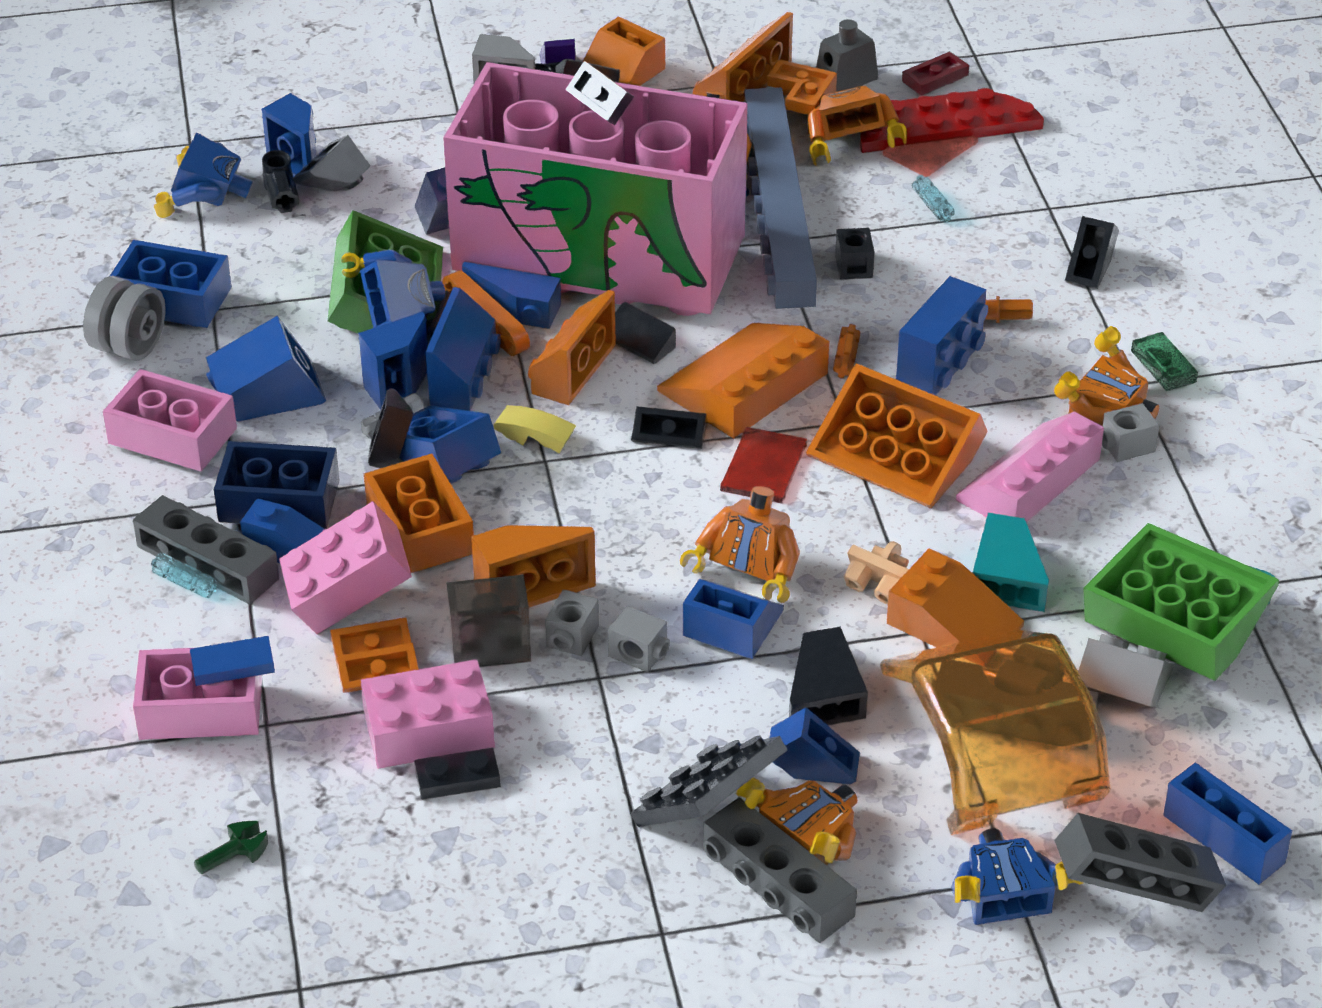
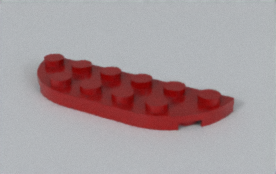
(956, 115)

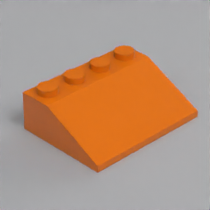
(750, 375)
(897, 436)

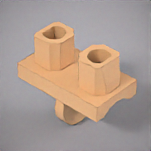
(879, 565)

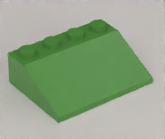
(366, 235)
(1179, 600)

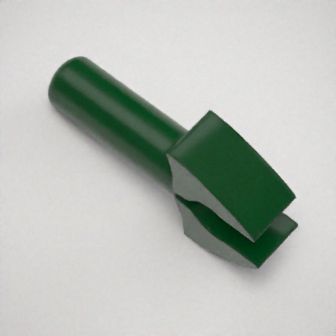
(237, 845)

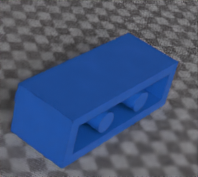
(1227, 823)

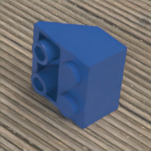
(394, 357)
(728, 617)

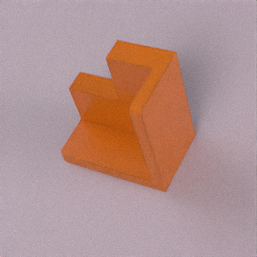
(801, 85)

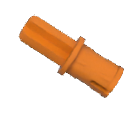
(1009, 309)

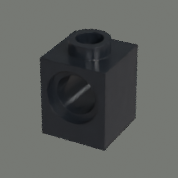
(854, 253)

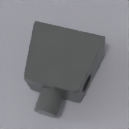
(849, 55)

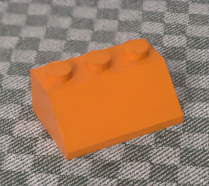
(575, 351)

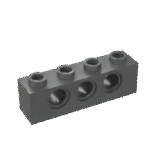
(236, 562)
(1139, 862)
(779, 870)

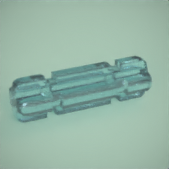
(933, 198)
(184, 575)

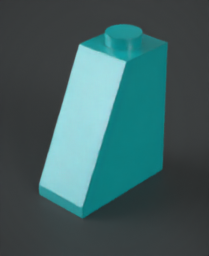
(1011, 563)

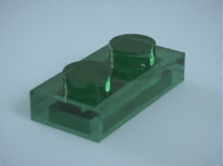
(1164, 361)

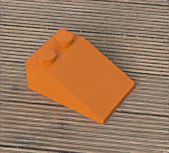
(546, 556)
(947, 603)

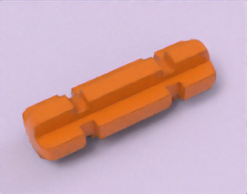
(846, 350)

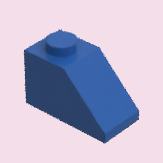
(815, 750)

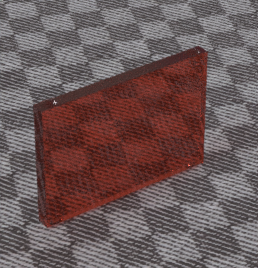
(929, 155)
(764, 461)

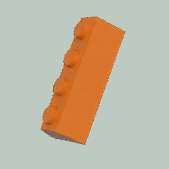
(751, 61)

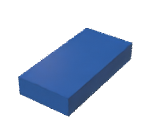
(232, 660)

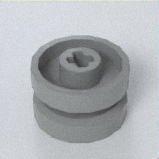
(124, 318)

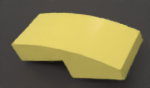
(521, 422)

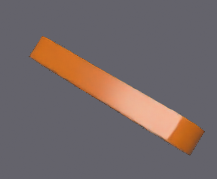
(513, 334)

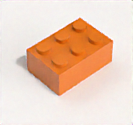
(424, 508)

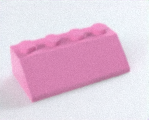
(1036, 468)

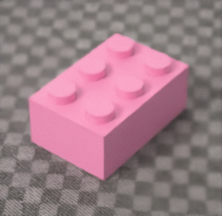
(170, 419)
(345, 568)
(172, 705)
(427, 713)

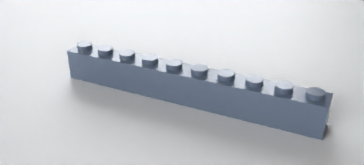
(778, 202)

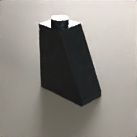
(828, 679)

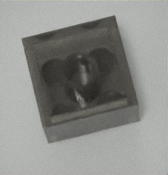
(489, 620)

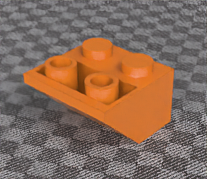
(630, 49)

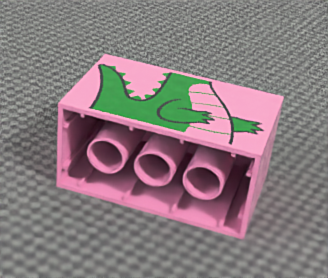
(593, 202)

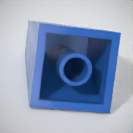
(265, 372)

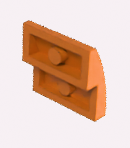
(372, 651)

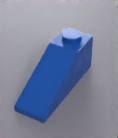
(525, 295)
(278, 527)

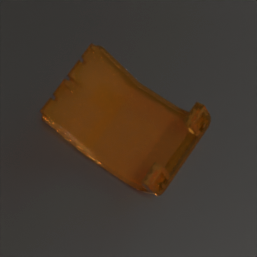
(1009, 724)

